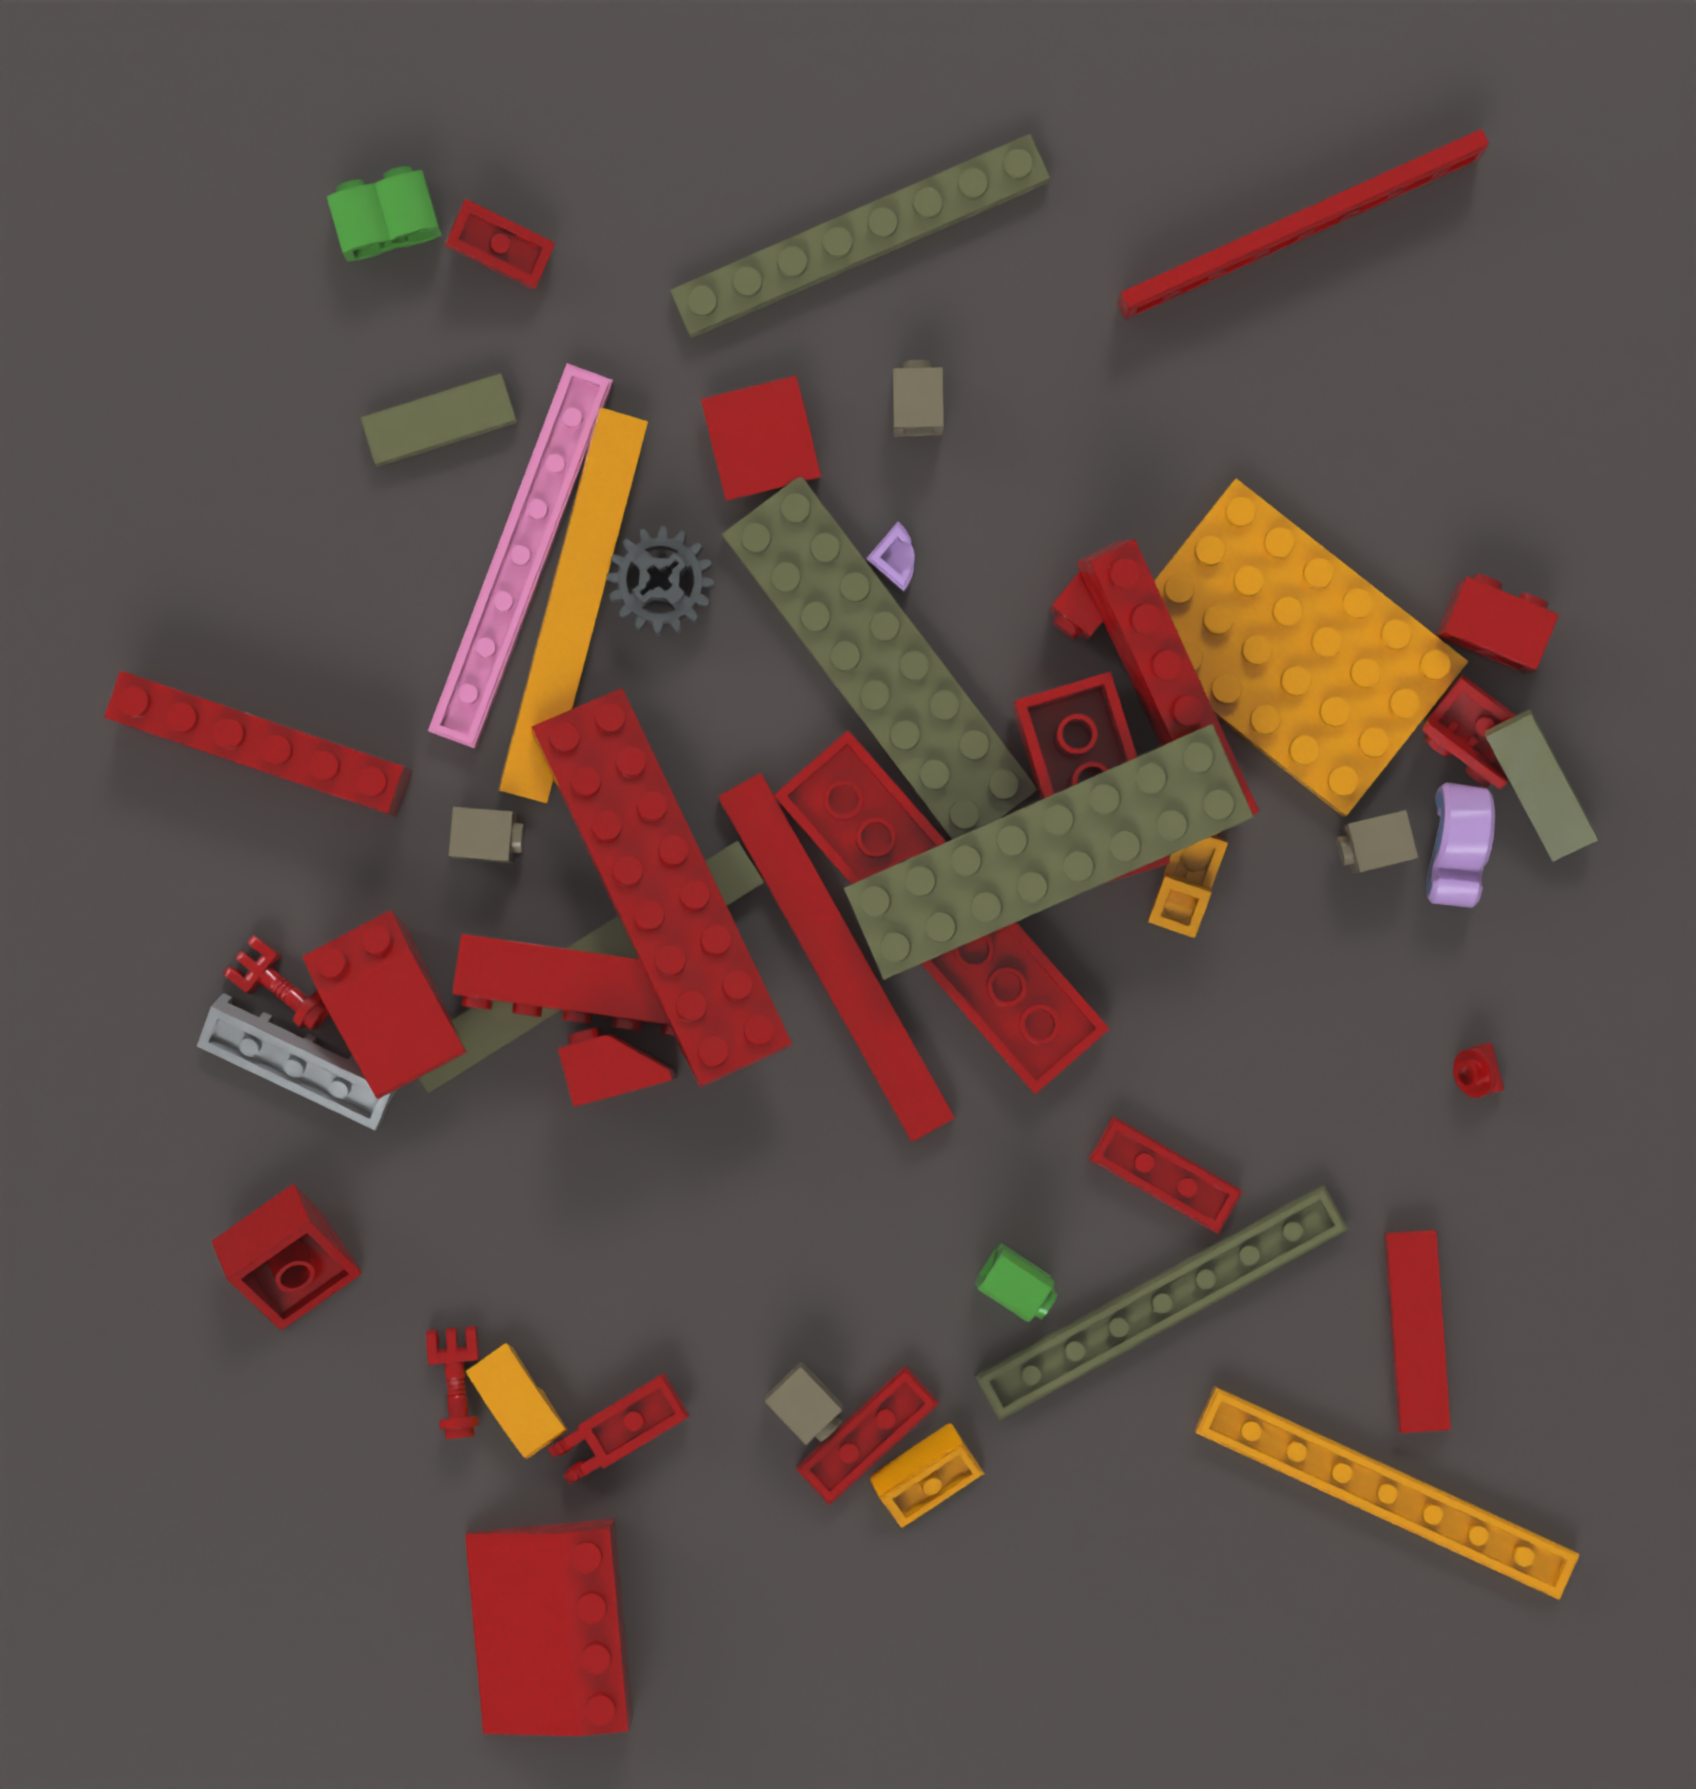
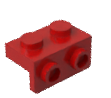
(1459, 728)

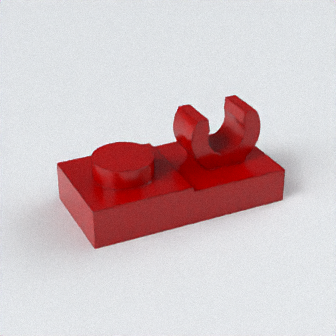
(499, 244)

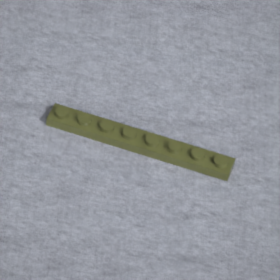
(860, 236)

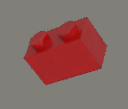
(1498, 623)

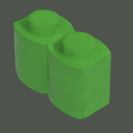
(383, 214)
(1016, 1284)

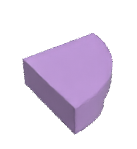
(895, 557)

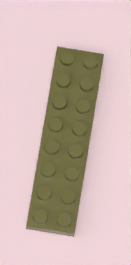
(878, 660)
(1049, 852)

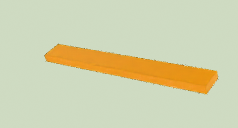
(574, 596)
(1386, 1492)

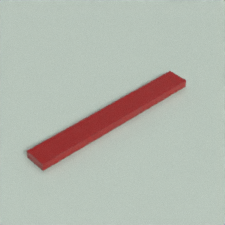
(1302, 224)
(836, 957)

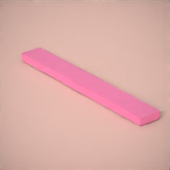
(520, 557)

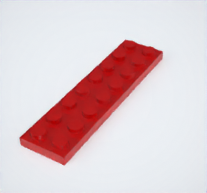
(661, 887)
(996, 980)

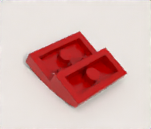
(760, 437)

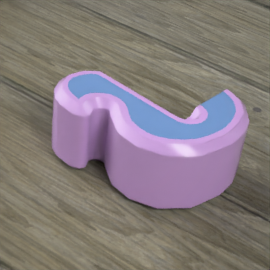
(1460, 844)

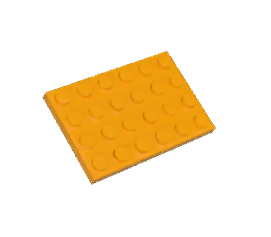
(1301, 648)

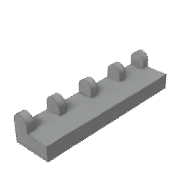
(291, 1062)

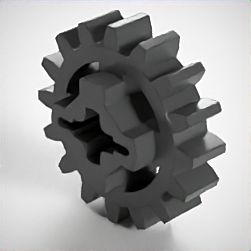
(643, 598)

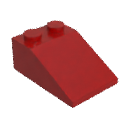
(384, 1003)

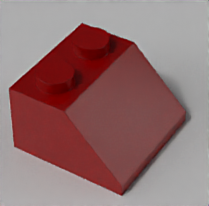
(608, 1066)
(285, 1257)

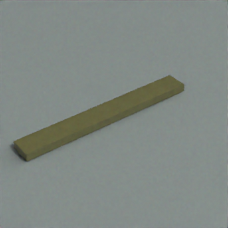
(490, 1030)
(1161, 1302)

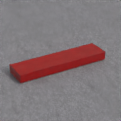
(1417, 1331)

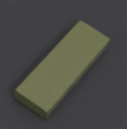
(438, 420)
(1541, 785)

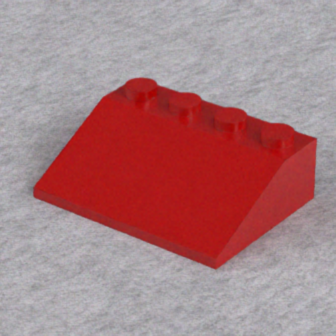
(549, 1629)

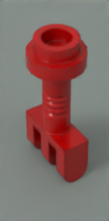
(309, 1010)
(453, 1358)

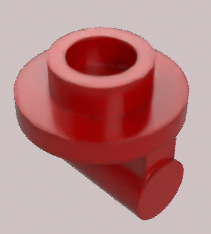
(1478, 1071)

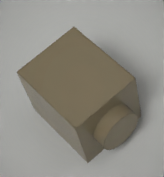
(917, 399)
(485, 835)
(1376, 842)
(805, 1404)

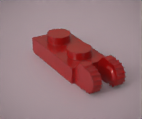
(623, 1426)

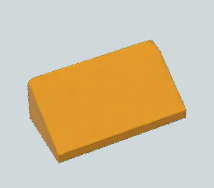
(925, 1475)

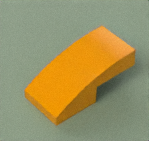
(1187, 886)
(516, 1401)

